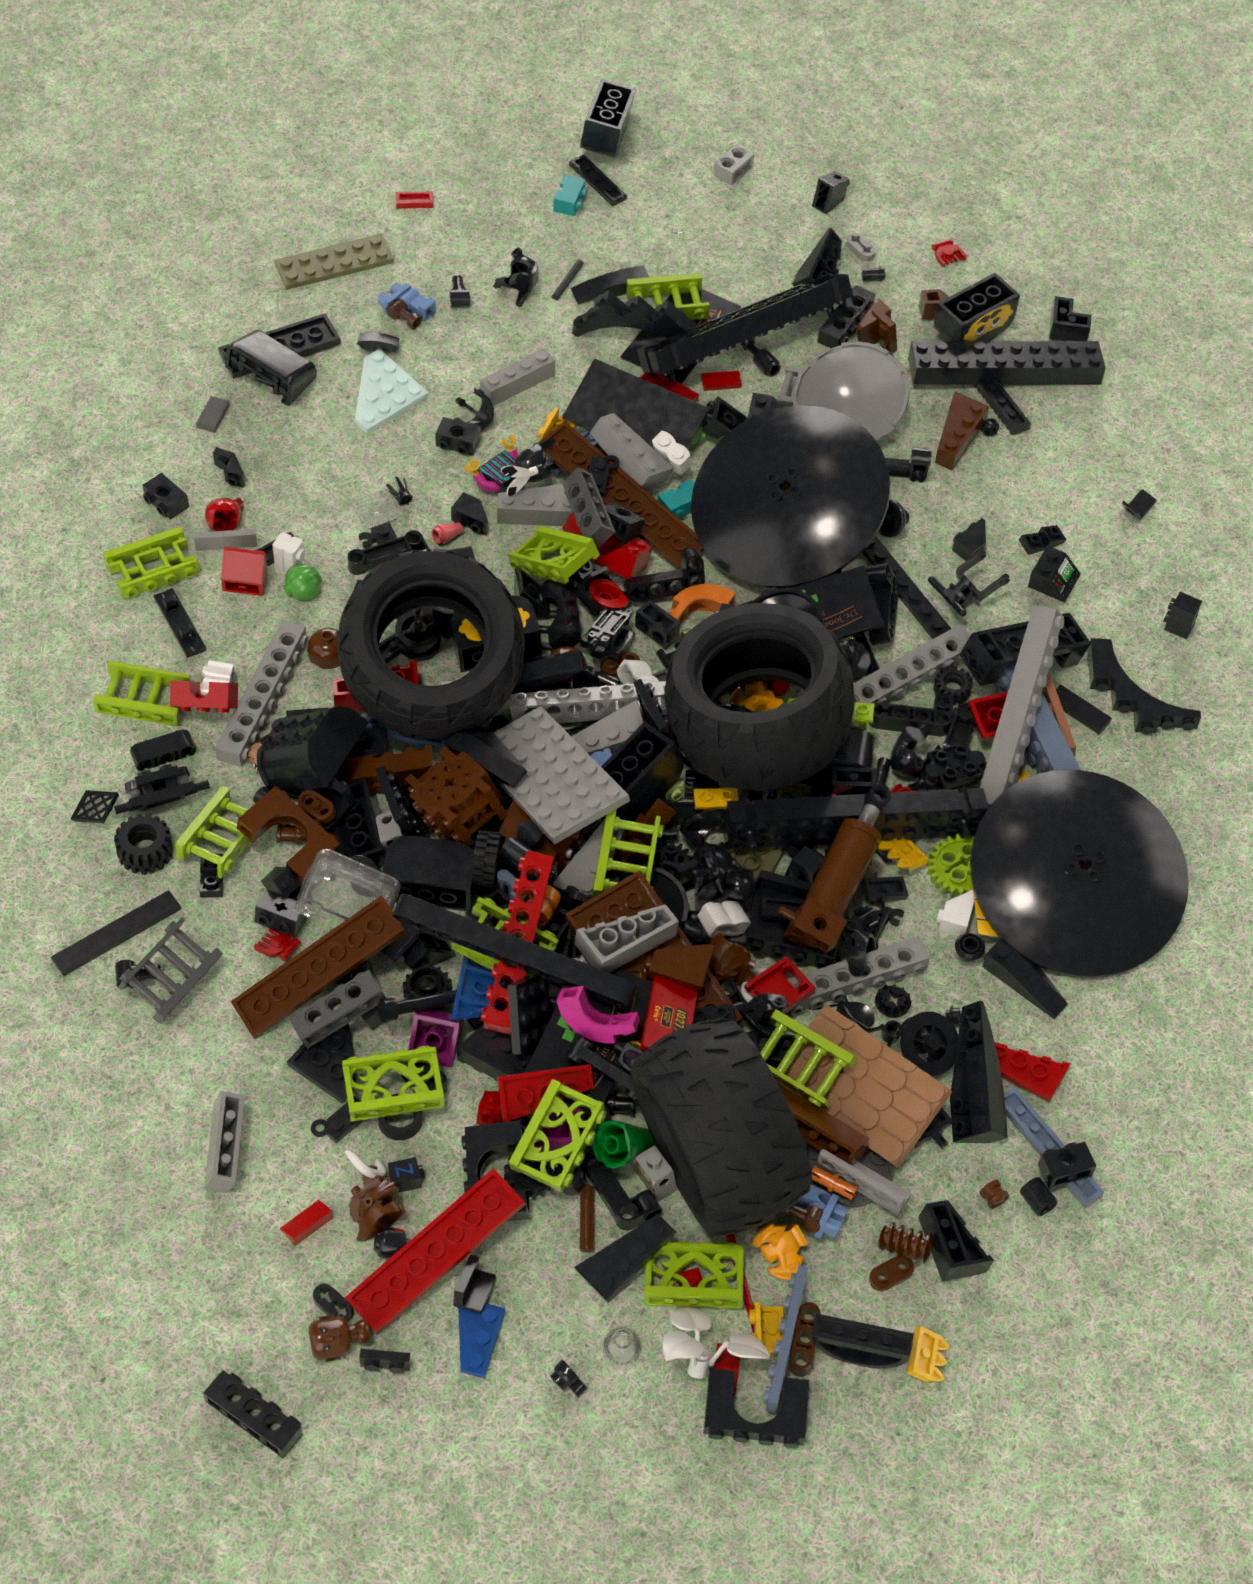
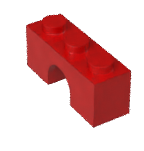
(220, 696)

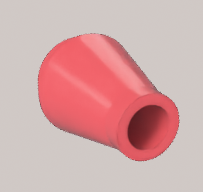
(446, 532)

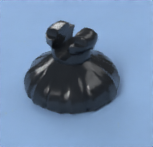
(894, 520)

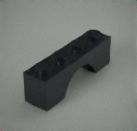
(565, 627)

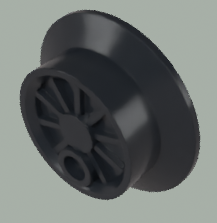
(929, 1042)

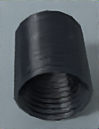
(1038, 1196)

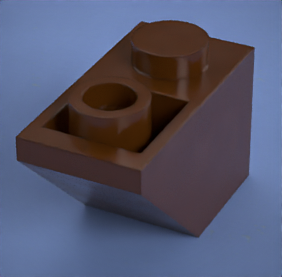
(929, 301)

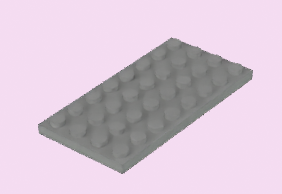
(562, 781)

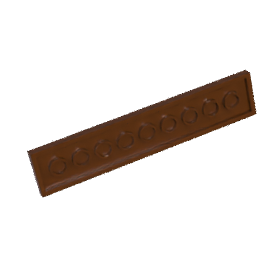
(661, 527)

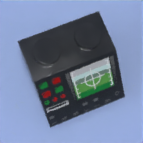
(1054, 574)

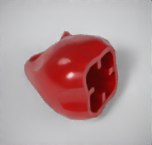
(224, 514)

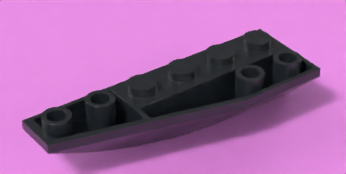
(977, 1083)

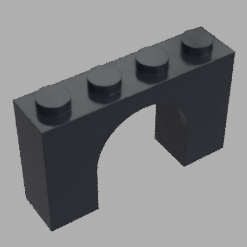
(482, 1144)
(723, 1420)

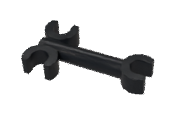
(885, 914)

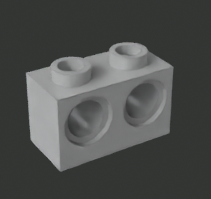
(733, 164)

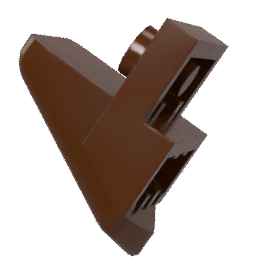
(878, 327)

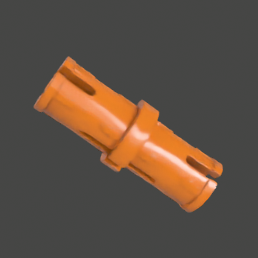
(833, 1183)

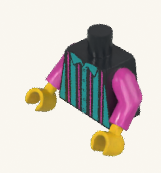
(489, 474)

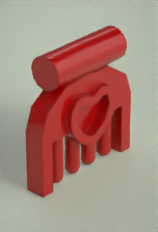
(946, 250)
(280, 945)

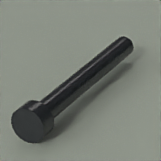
(391, 1009)

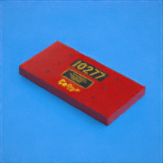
(668, 1010)

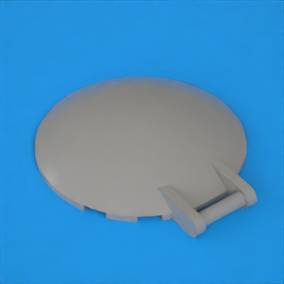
(855, 381)

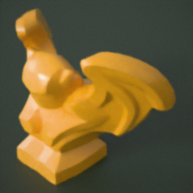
(759, 697)
(783, 1245)

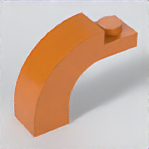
(700, 597)

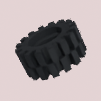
(958, 677)

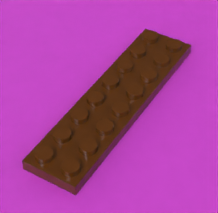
(318, 967)

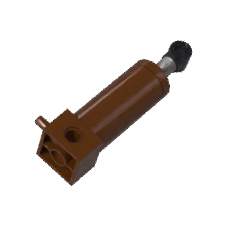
(820, 917)

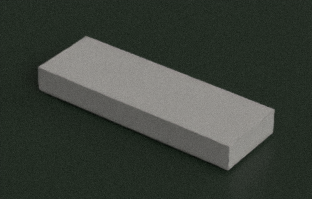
(222, 539)

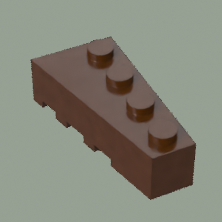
(960, 429)
(401, 764)

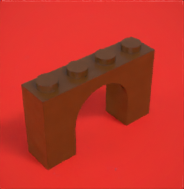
(278, 808)

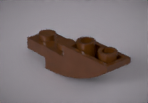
(660, 809)

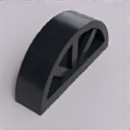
(861, 1342)

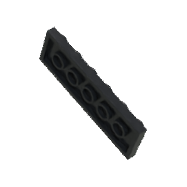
(300, 337)

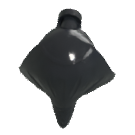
(522, 277)
(903, 758)

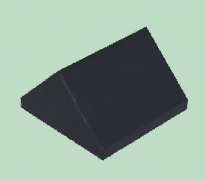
(531, 590)

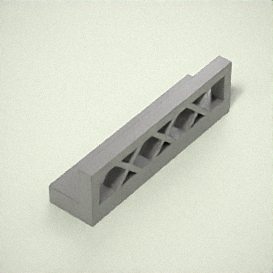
(868, 1182)

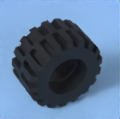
(148, 857)

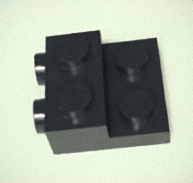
(721, 418)

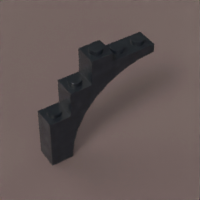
(635, 313)
(1126, 696)

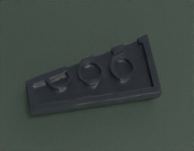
(621, 1260)

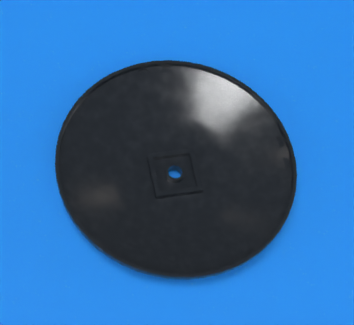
(797, 533)
(1069, 916)

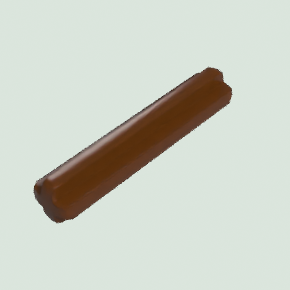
(587, 1219)

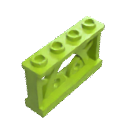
(574, 552)
(383, 1063)
(551, 1104)
(708, 1256)

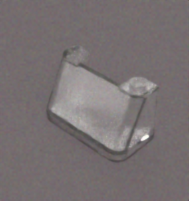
(342, 886)

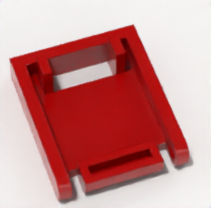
(774, 982)

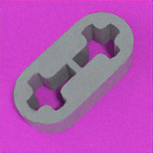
(862, 245)

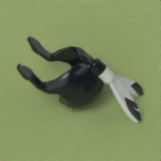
(529, 467)

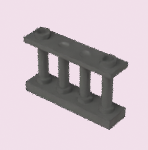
(176, 990)

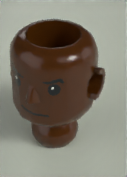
(333, 1336)

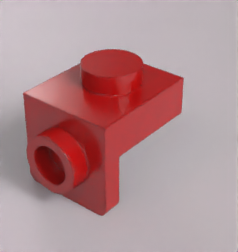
(489, 1108)

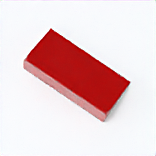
(307, 1222)

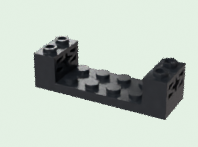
(994, 649)

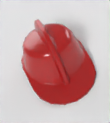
(607, 594)

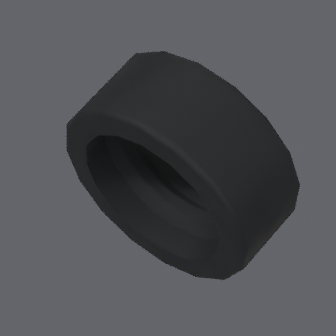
(401, 1133)

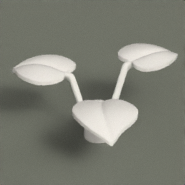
(680, 1345)

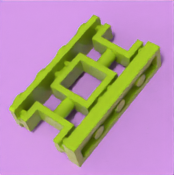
(148, 550)
(487, 906)

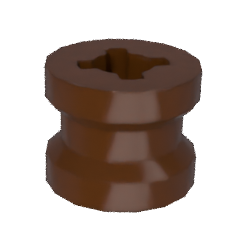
(994, 1194)

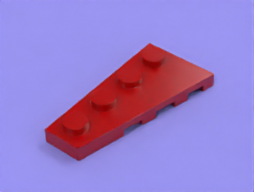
(1030, 1072)
(523, 1092)

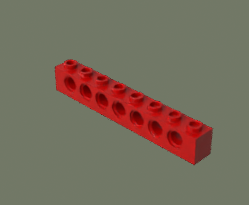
(541, 866)

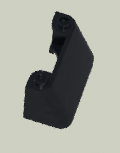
(272, 362)

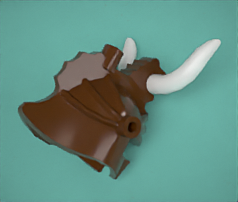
(732, 963)
(375, 1203)

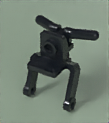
(583, 577)
(965, 590)

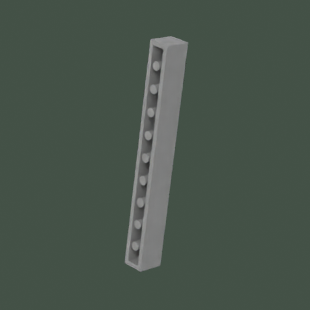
(1022, 701)

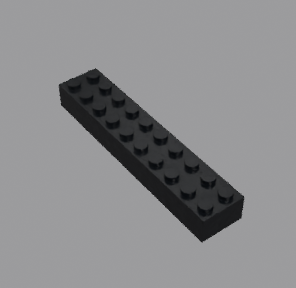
(1006, 362)

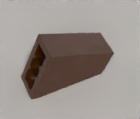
(681, 965)

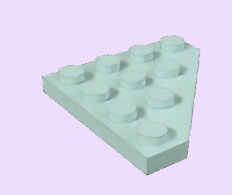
(384, 392)

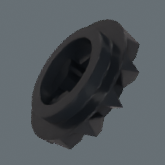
(888, 1007)

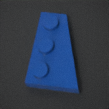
(478, 1338)

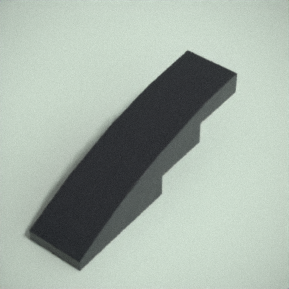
(613, 281)

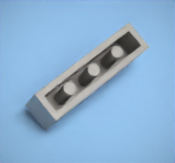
(518, 376)
(224, 1142)

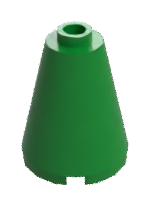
(620, 1143)

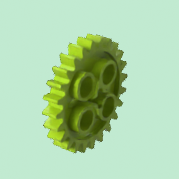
(959, 867)

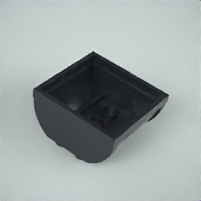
(308, 748)

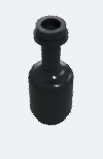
(763, 359)

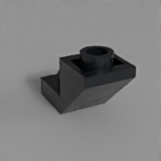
(232, 470)

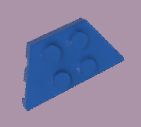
(472, 990)

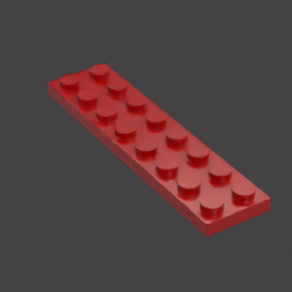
(435, 1251)

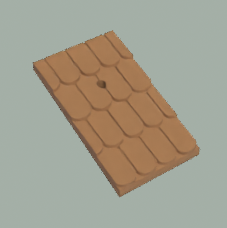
(879, 1096)

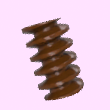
(905, 1243)

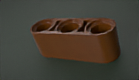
(799, 1349)

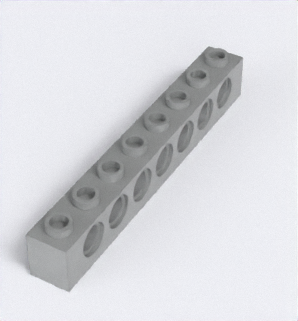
(954, 637)
(261, 693)
(583, 702)
(888, 957)

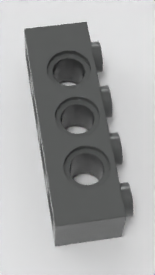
(588, 506)
(331, 1019)

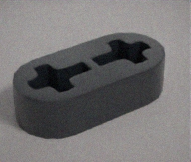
(336, 1299)

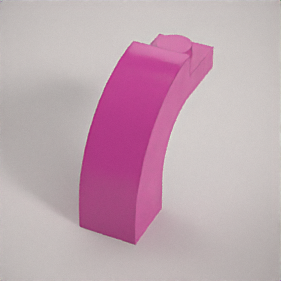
(591, 1023)

